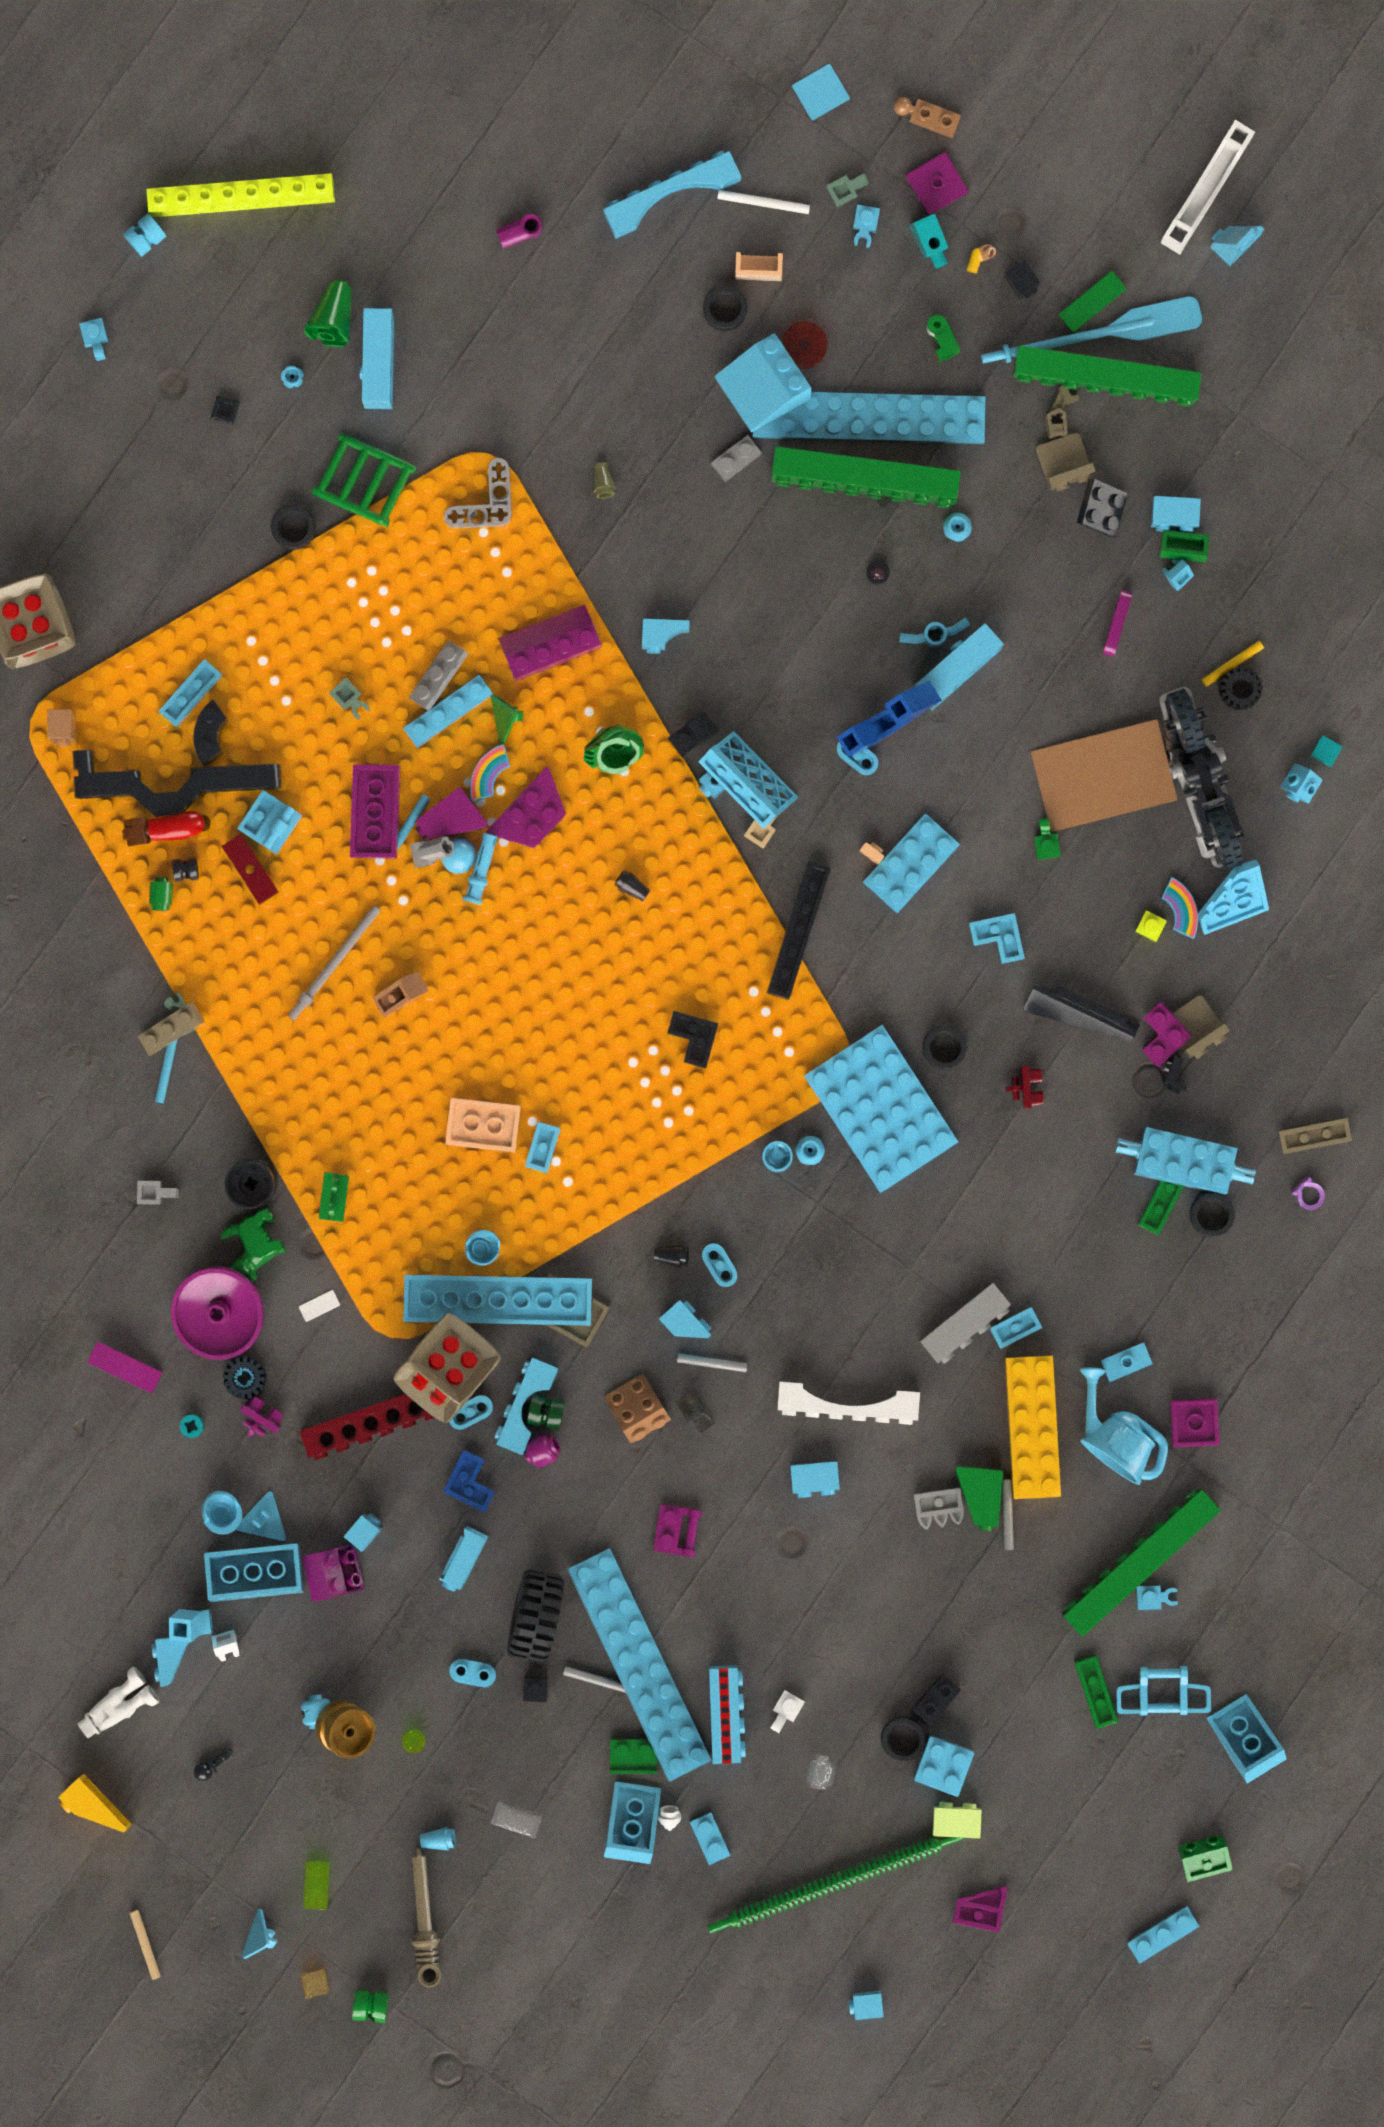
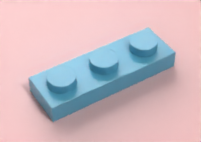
(190, 693)
(1163, 1934)

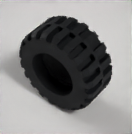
(535, 1616)

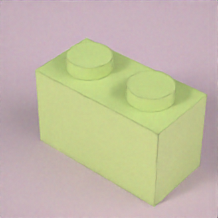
(956, 1821)

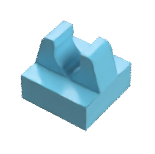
(1179, 574)

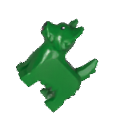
(256, 1241)

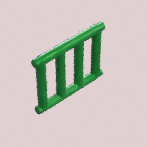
(362, 509)

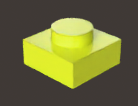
(1151, 926)

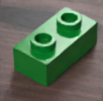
(1184, 546)

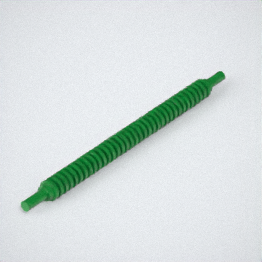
(735, 1919)

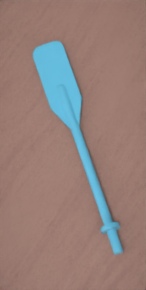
(1135, 325)

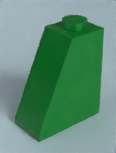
(982, 1494)

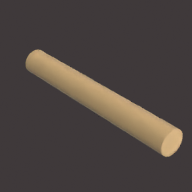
(145, 1945)

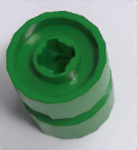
(370, 2006)

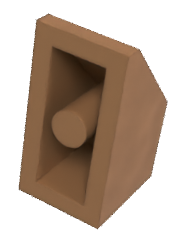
(400, 994)

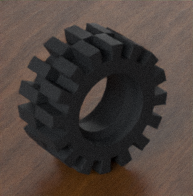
(1237, 702)

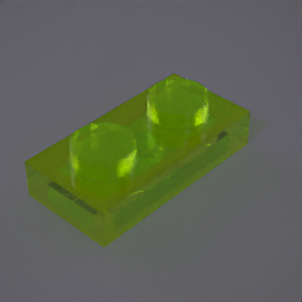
(316, 1885)

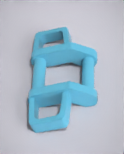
(1181, 1707)

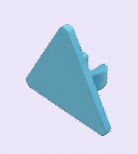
(264, 1520)
(259, 1936)

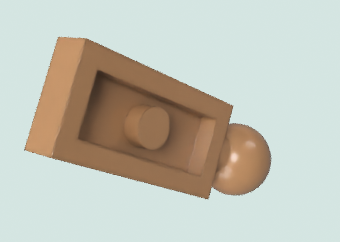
(928, 116)

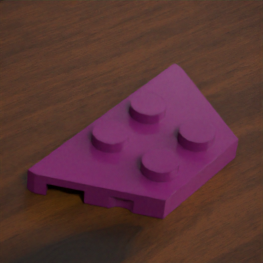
(531, 814)

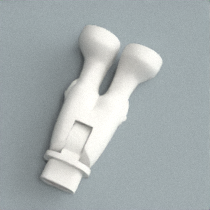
(114, 1707)

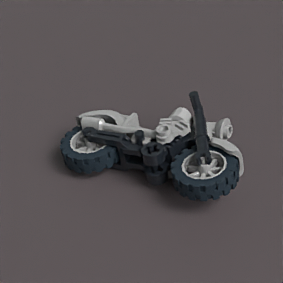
(1200, 776)

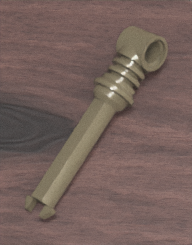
(425, 1938)

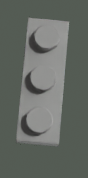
(438, 675)

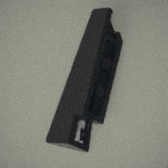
(1080, 1012)

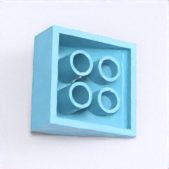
(764, 383)

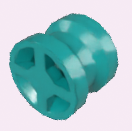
(195, 1426)

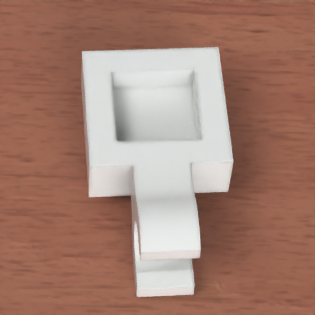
(787, 1708)

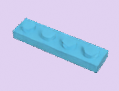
(448, 711)

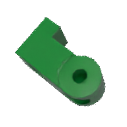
(939, 330)

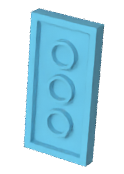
(911, 863)

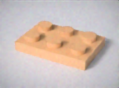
(483, 1125)

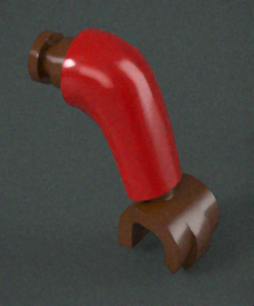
(169, 828)

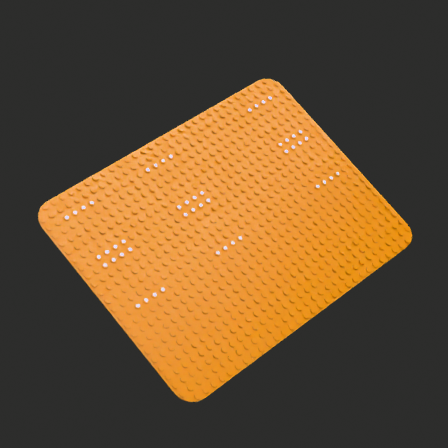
(534, 997)

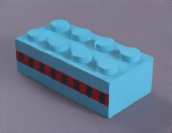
(725, 1719)

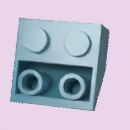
(683, 1323)

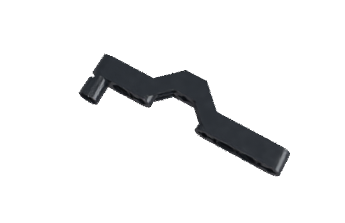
(165, 804)

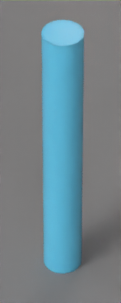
(411, 820)
(165, 1072)

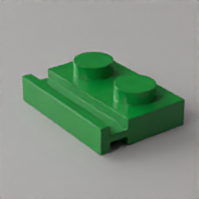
(632, 1757)

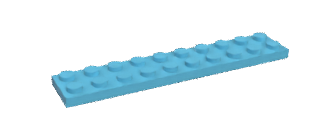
(882, 418)
(639, 1664)

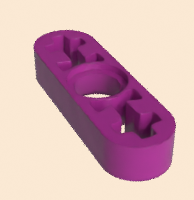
(1117, 623)

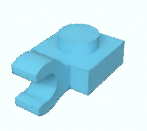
(94, 335)

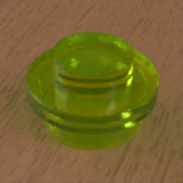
(413, 1741)

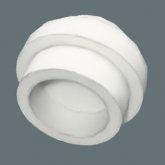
(669, 1816)

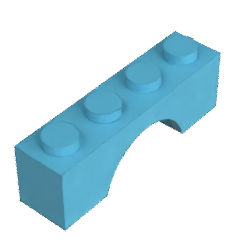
(537, 1377)

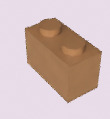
(62, 727)

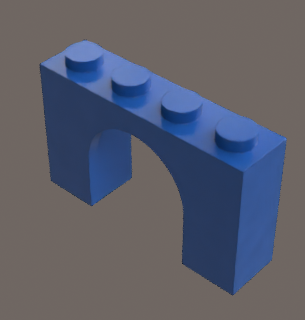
(898, 713)

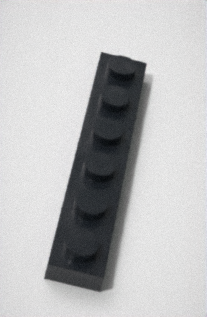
(798, 930)

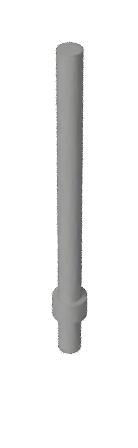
(305, 999)

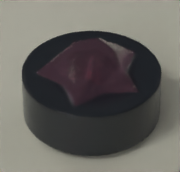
(877, 572)

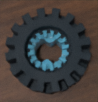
(236, 1369)

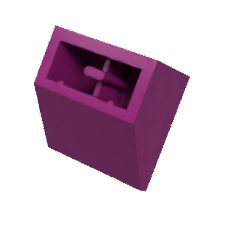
(333, 1572)

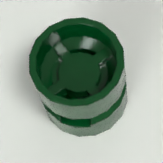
(554, 1413)

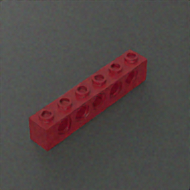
(312, 1436)

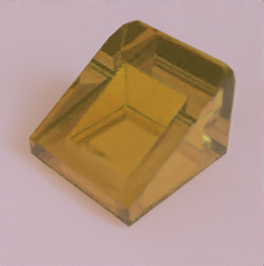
(315, 1983)

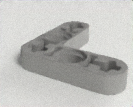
(495, 503)

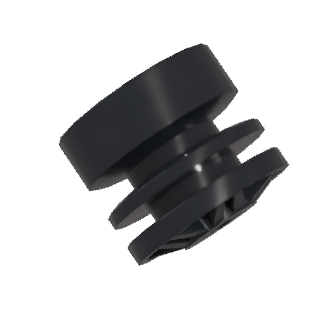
(244, 1195)

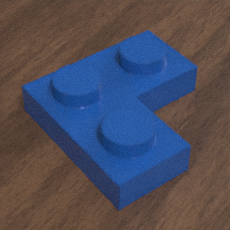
(463, 1485)

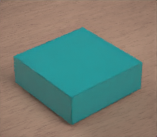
(1326, 751)

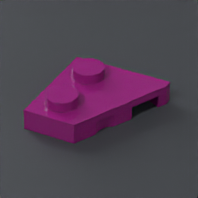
(981, 1910)

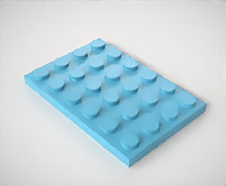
(881, 1108)

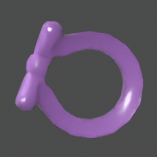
(1307, 1182)

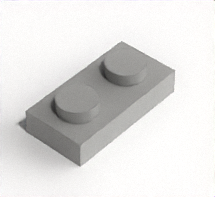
(736, 458)

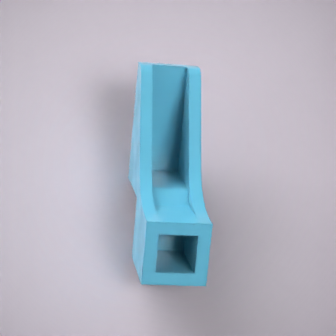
(171, 1652)

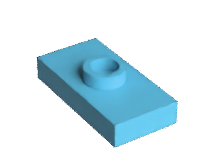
(1126, 1362)

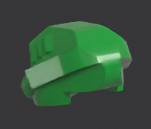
(614, 749)

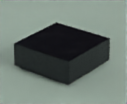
(225, 410)

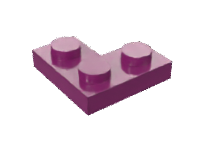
(1170, 1031)

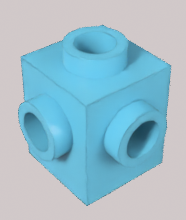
(1301, 783)

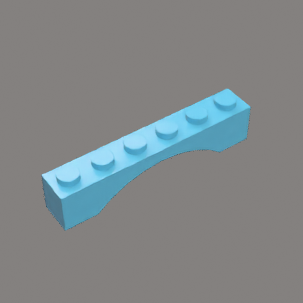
(714, 174)

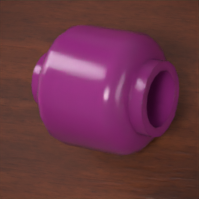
(542, 1450)

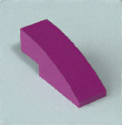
(124, 1367)

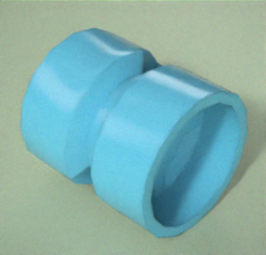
(144, 235)
(777, 1156)

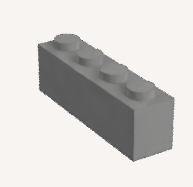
(964, 1323)

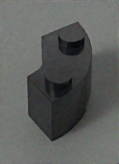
(207, 733)

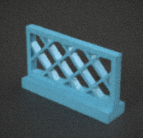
(740, 784)

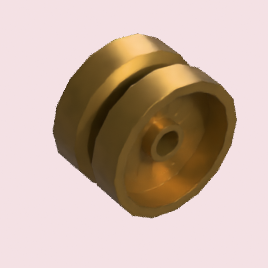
(345, 1729)

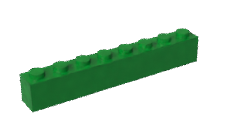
(1106, 375)
(1140, 1562)

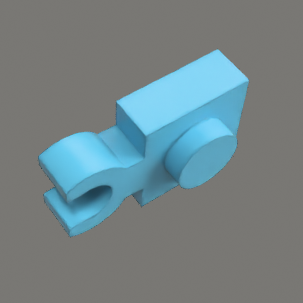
(865, 221)
(1151, 1597)

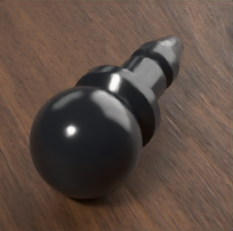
(204, 1770)

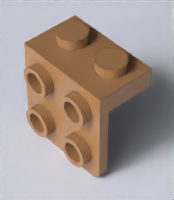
(637, 1408)

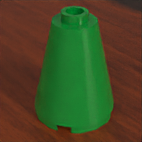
(332, 316)

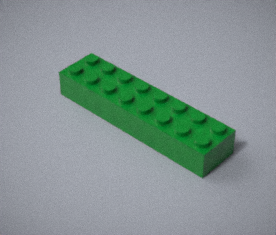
(865, 476)

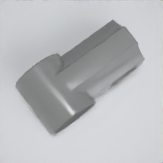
(427, 852)

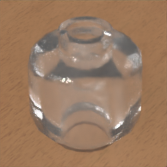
(820, 1773)

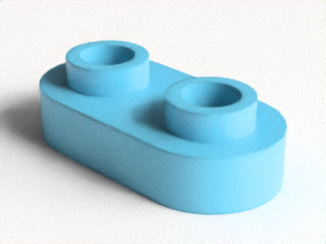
(856, 760)
(719, 1265)
(471, 1413)
(472, 1673)

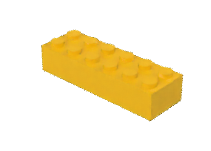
(1032, 1427)

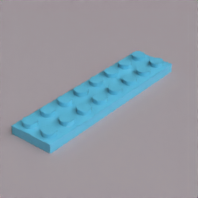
(498, 1299)

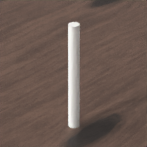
(763, 201)

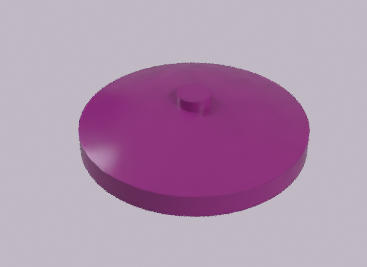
(217, 1313)

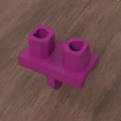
(252, 1410)

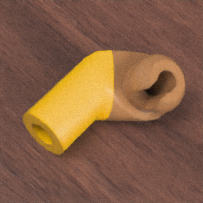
(979, 255)

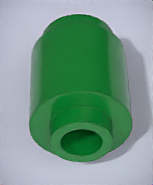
(160, 894)

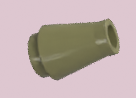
(603, 482)

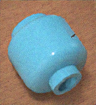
(311, 1709)

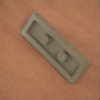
(171, 1028)
(1314, 1136)

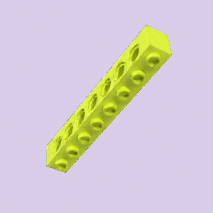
(240, 195)

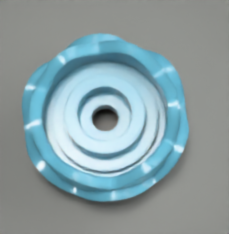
(952, 532)
(817, 1153)

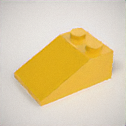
(90, 1803)

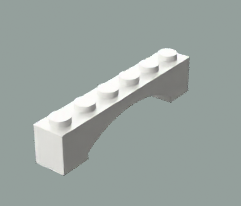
(1207, 187)
(901, 1406)

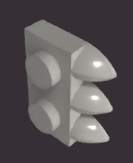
(939, 1505)

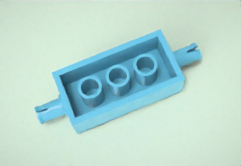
(1185, 1161)

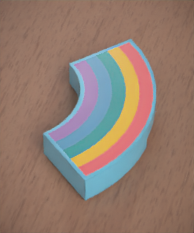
(486, 773)
(1183, 907)

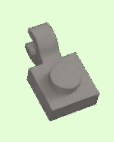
(152, 1192)

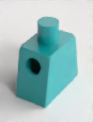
(928, 229)

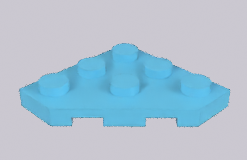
(1235, 899)

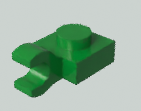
(1046, 844)

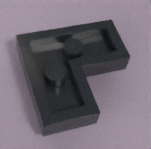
(699, 1032)

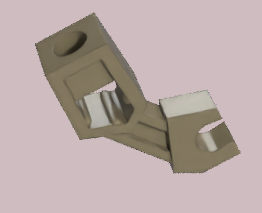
(1063, 399)

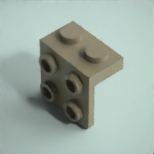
(1065, 462)
(1202, 1024)

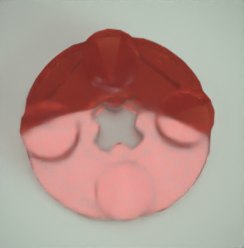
(813, 335)

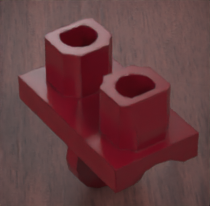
(1027, 1076)

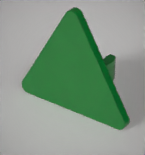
(504, 717)

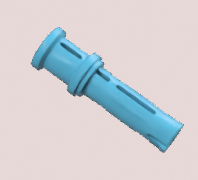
(478, 880)

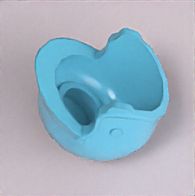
(221, 1512)

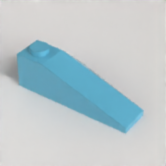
(1234, 241)

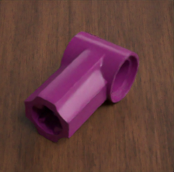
(516, 231)

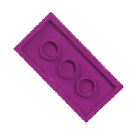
(375, 811)

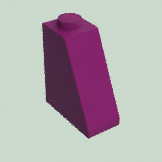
(451, 817)

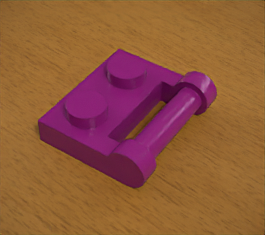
(669, 1530)

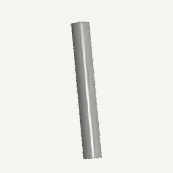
(712, 1362)
(1008, 1514)
(593, 1678)

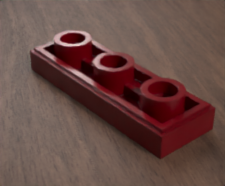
(242, 857)

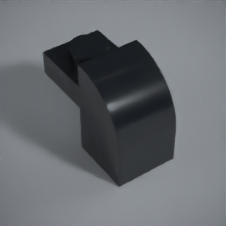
(693, 733)

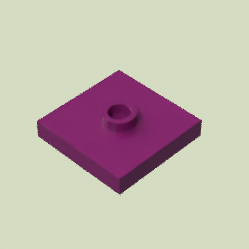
(936, 184)
(1195, 1422)

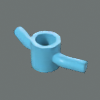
(946, 632)

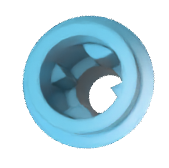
(439, 1839)

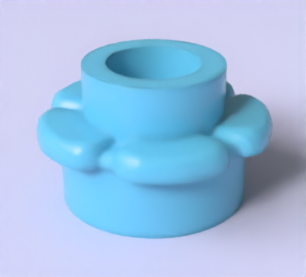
(292, 370)

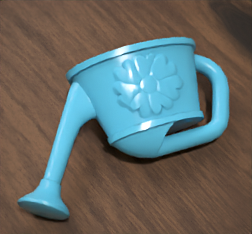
(1120, 1438)

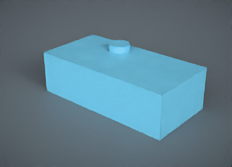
(377, 358)
(963, 662)
(254, 1572)

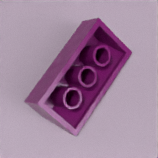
(550, 643)

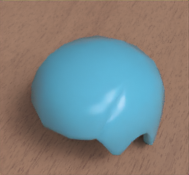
(462, 857)
(482, 1247)

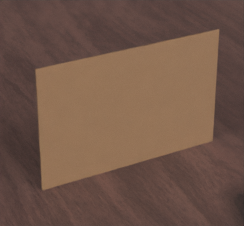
(1104, 775)

